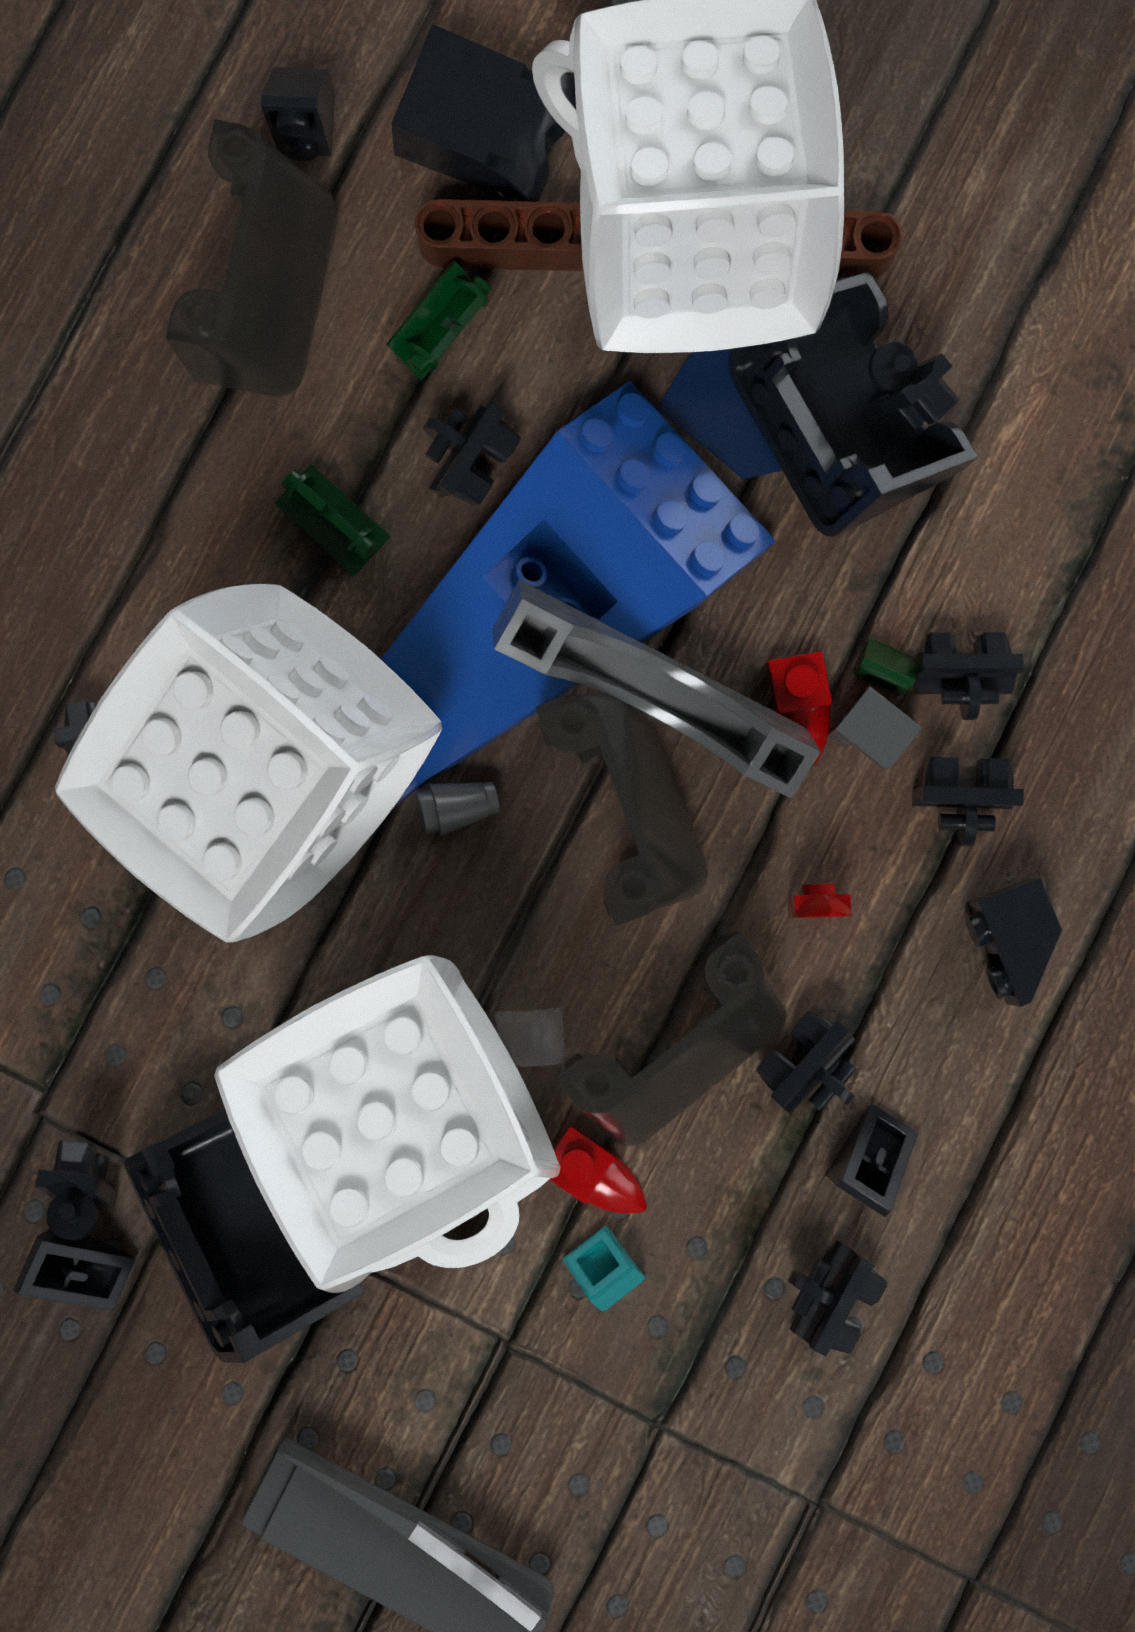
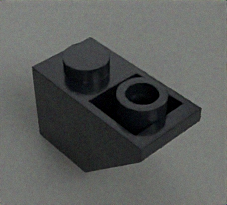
(300, 111)
(1018, 936)

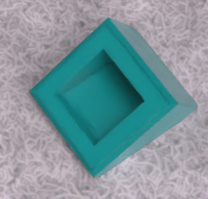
(603, 1269)

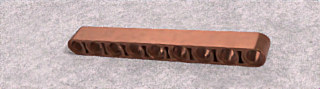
(526, 219)

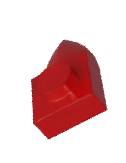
(802, 693)
(819, 901)
(596, 1174)

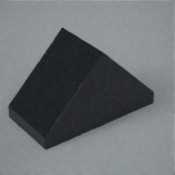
(874, 1160)
(74, 1271)

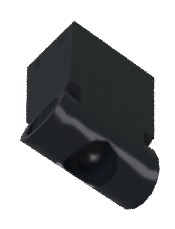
(477, 118)

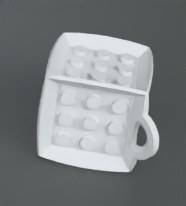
(703, 170)
(245, 757)
(387, 1126)

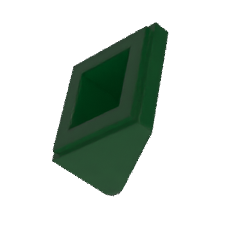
(886, 667)

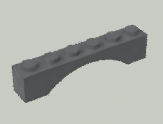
(590, 653)

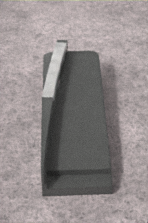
(392, 1549)

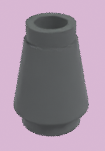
(455, 805)

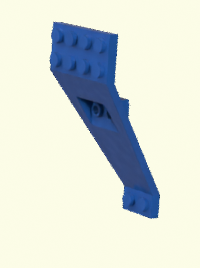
(603, 520)

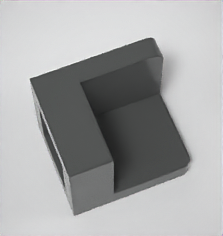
(875, 729)

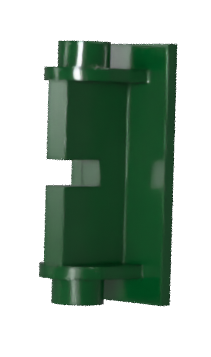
(438, 319)
(331, 518)

